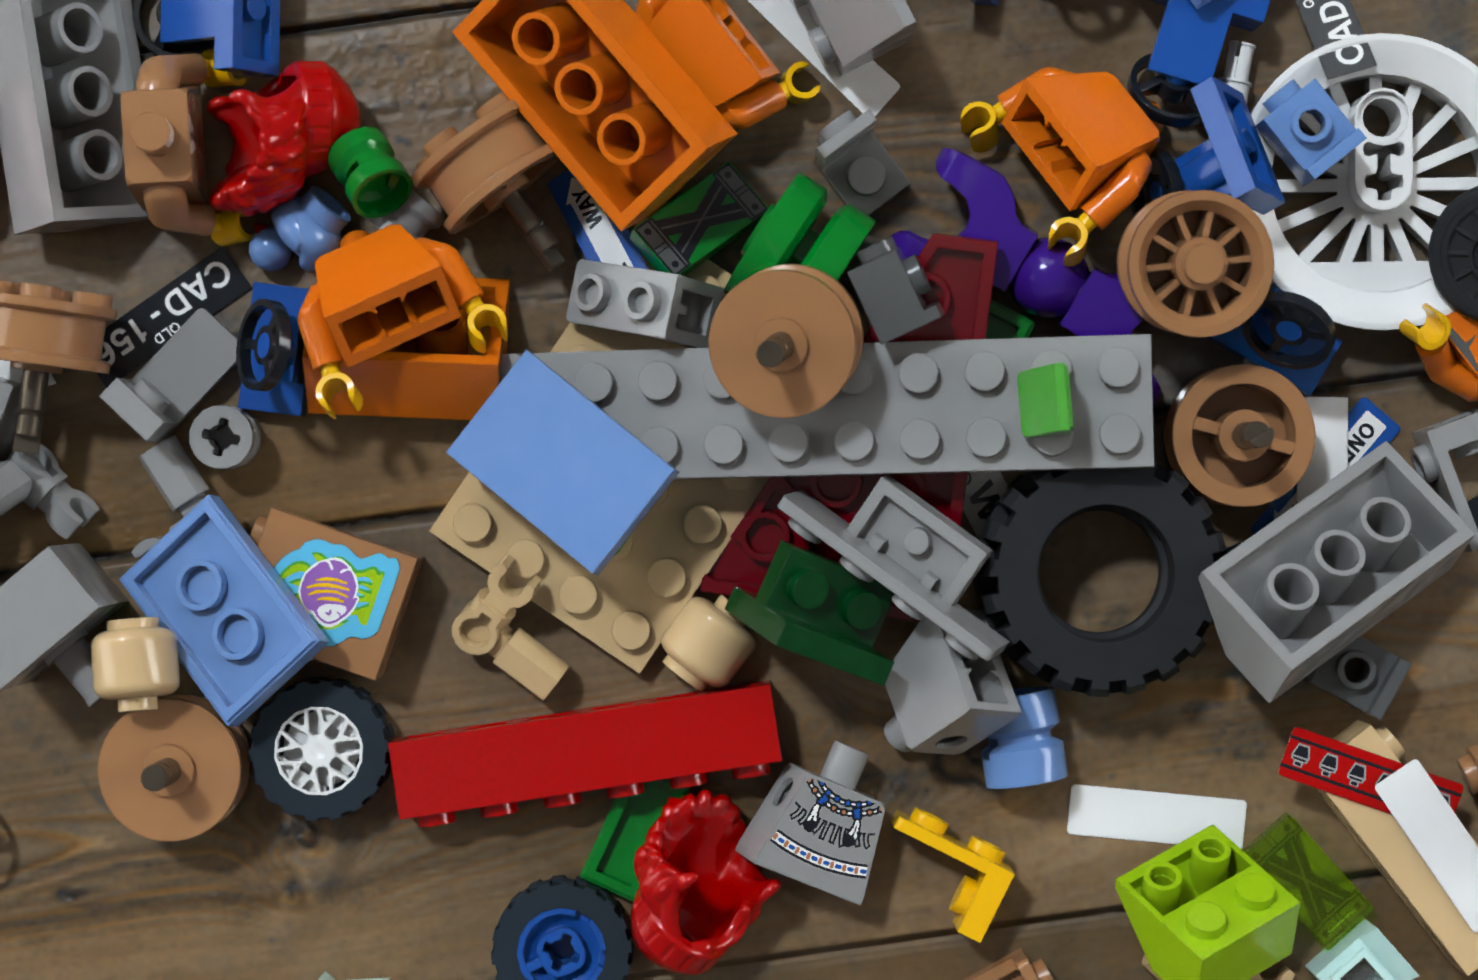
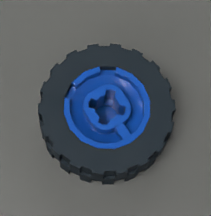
(563, 933)

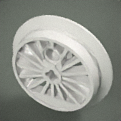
(1377, 291)

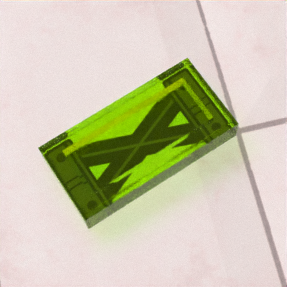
(1327, 897)

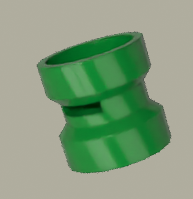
(363, 164)

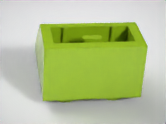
(1208, 911)

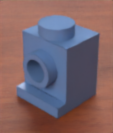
(1306, 154)

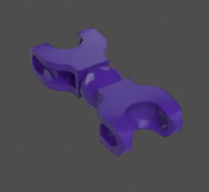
(1040, 283)

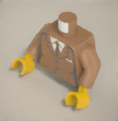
(168, 148)

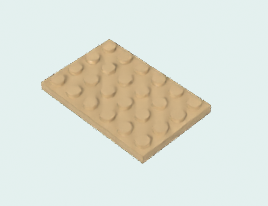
(658, 565)

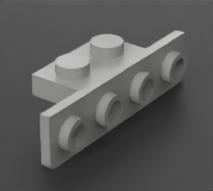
(911, 553)

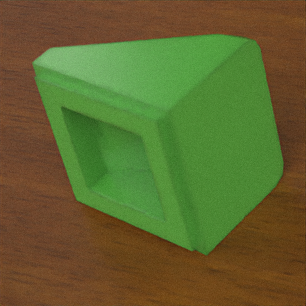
(1045, 401)

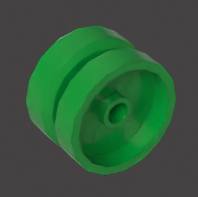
(788, 236)

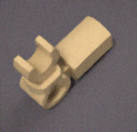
(485, 629)

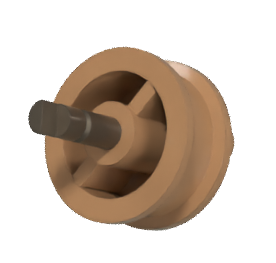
(488, 170)
(44, 335)
(1239, 435)

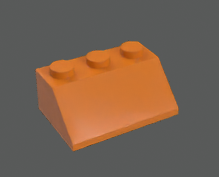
(428, 375)

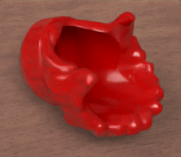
(281, 135)
(694, 885)

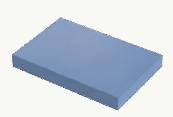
(562, 462)
(229, 609)

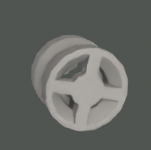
(414, 216)
(238, 438)

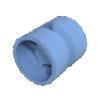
(1024, 749)

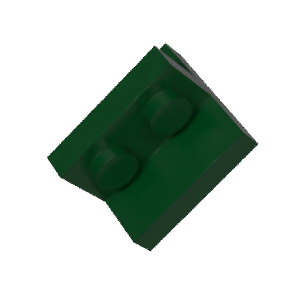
(818, 612)

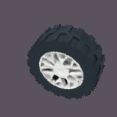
(321, 748)

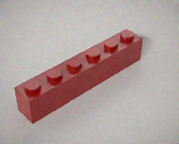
(585, 751)

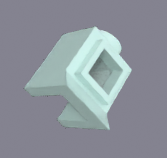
(1361, 956)

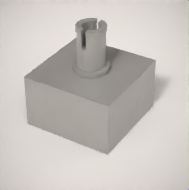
(49, 615)

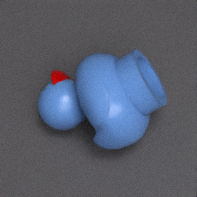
(303, 226)

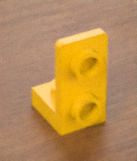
(975, 898)

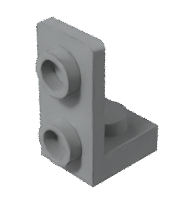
(858, 163)
(643, 302)
(175, 377)
(1435, 465)

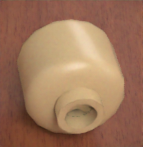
(706, 643)
(135, 663)

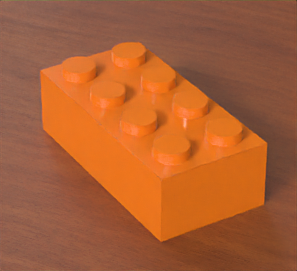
(600, 97)

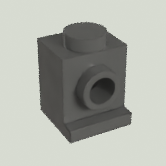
(892, 290)
(1376, 683)

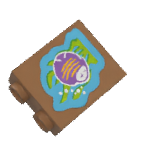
(344, 583)

